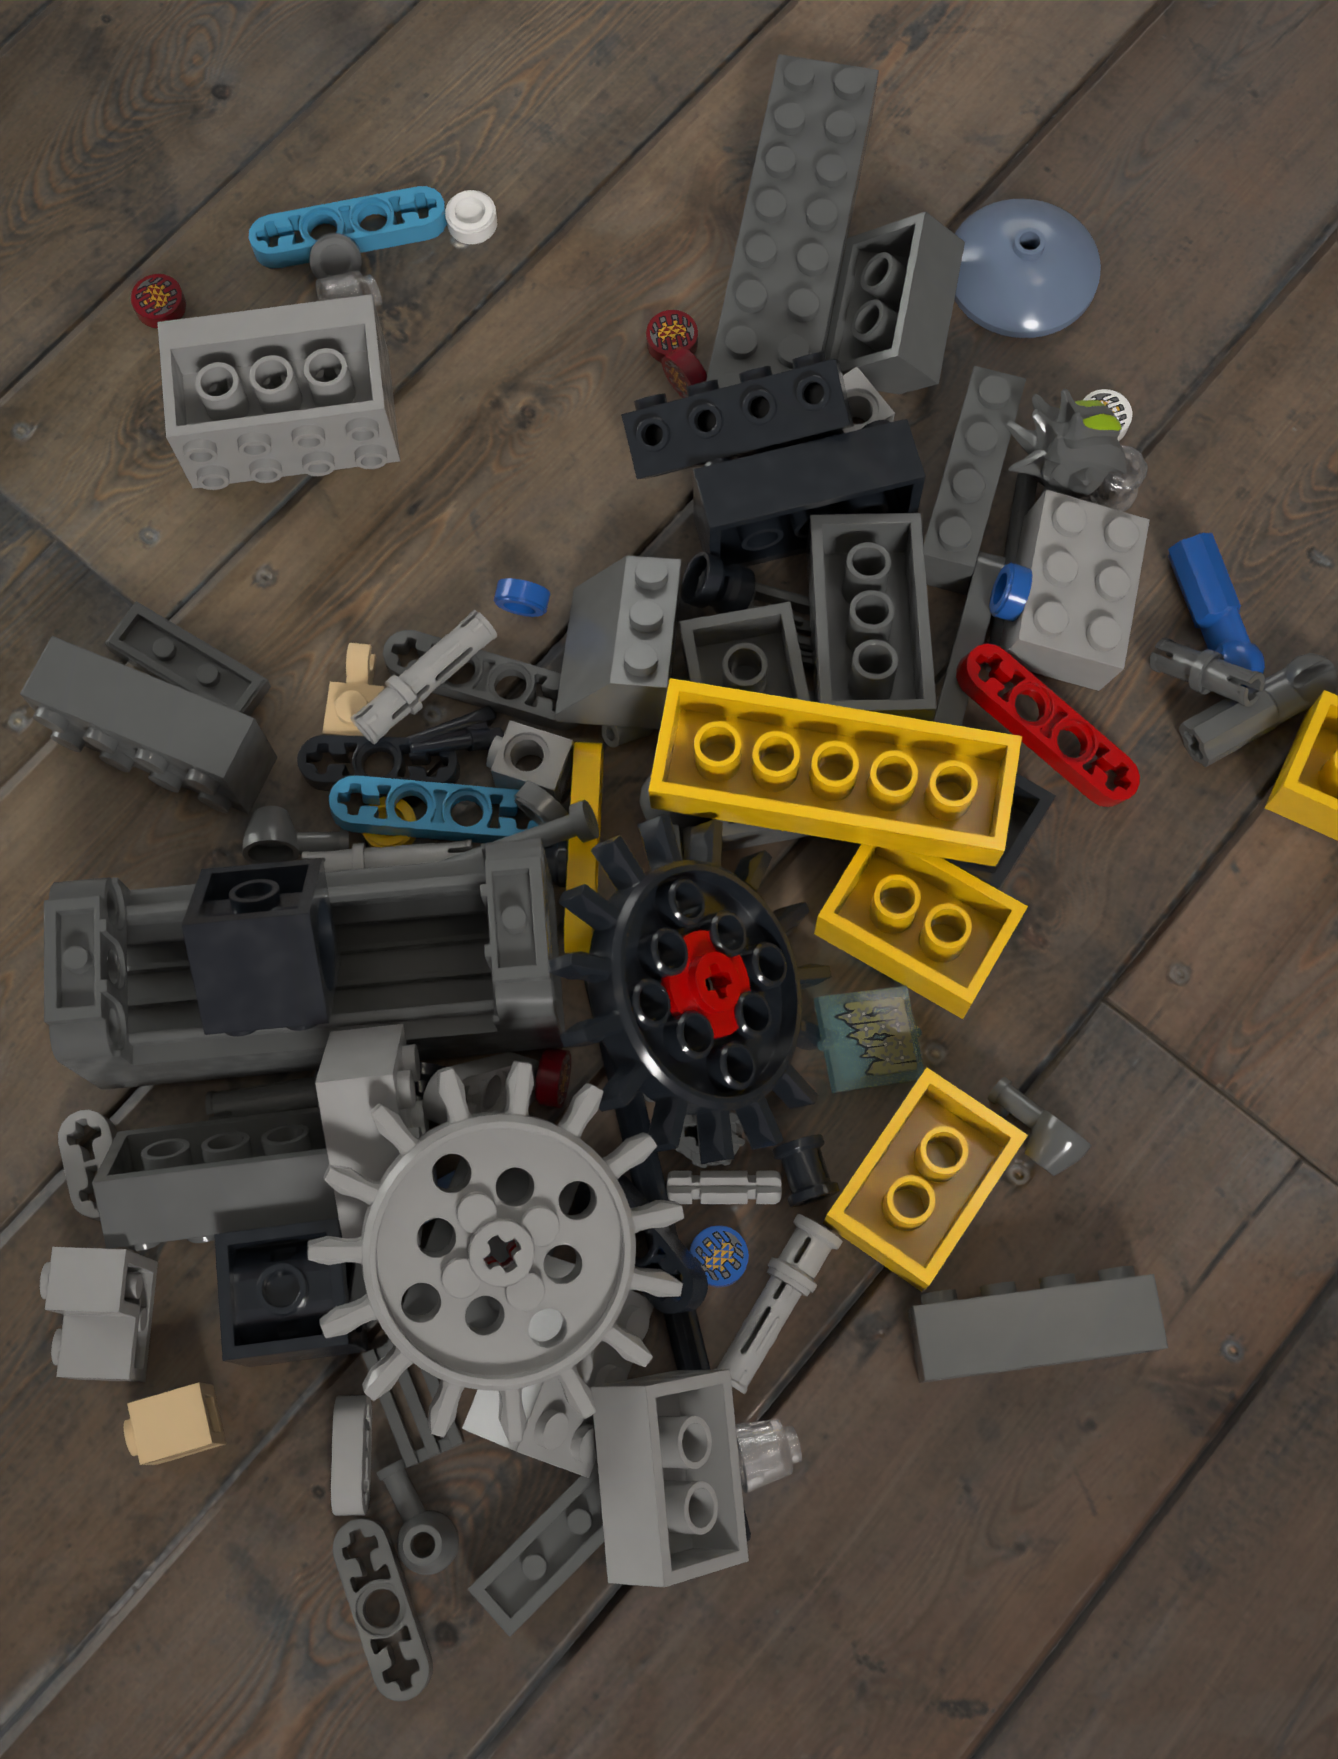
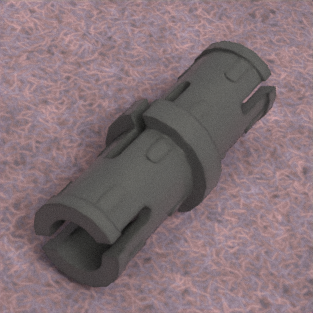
(1207, 672)

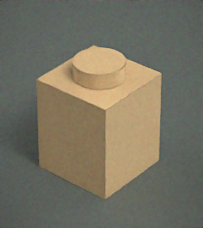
(174, 1424)

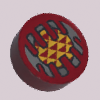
(158, 299)
(671, 330)
(683, 370)
(553, 1077)

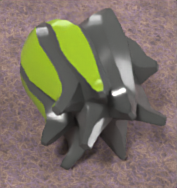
(1070, 445)

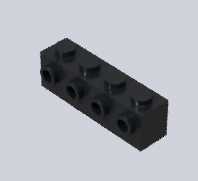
(737, 418)

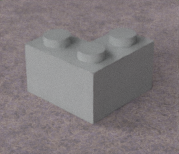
(105, 1312)

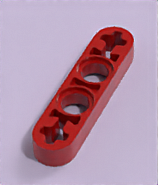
(1052, 718)

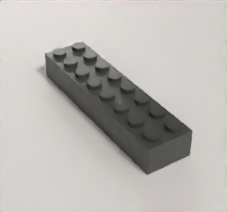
(795, 218)

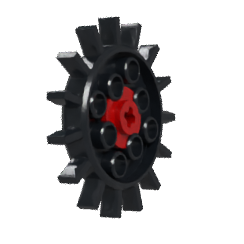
(676, 994)

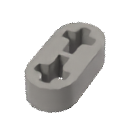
(76, 1159)
(351, 1455)

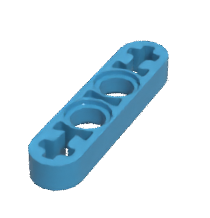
(347, 217)
(439, 800)

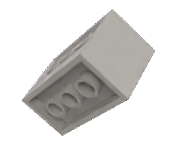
(278, 392)

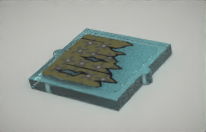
(869, 1038)

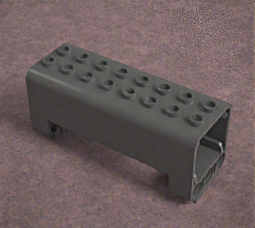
(423, 945)

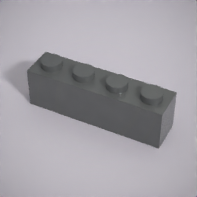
(970, 479)
(1036, 1327)

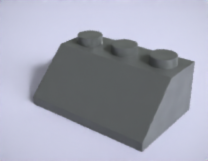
(895, 314)
(621, 644)

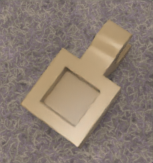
(350, 697)

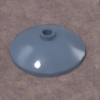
(1024, 289)

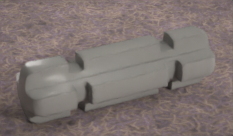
(724, 1187)

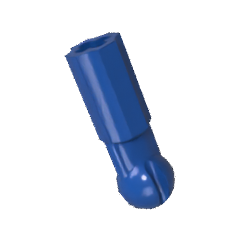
(1213, 600)

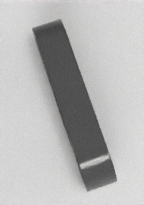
(411, 1648)

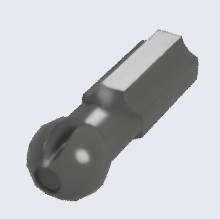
(1285, 694)

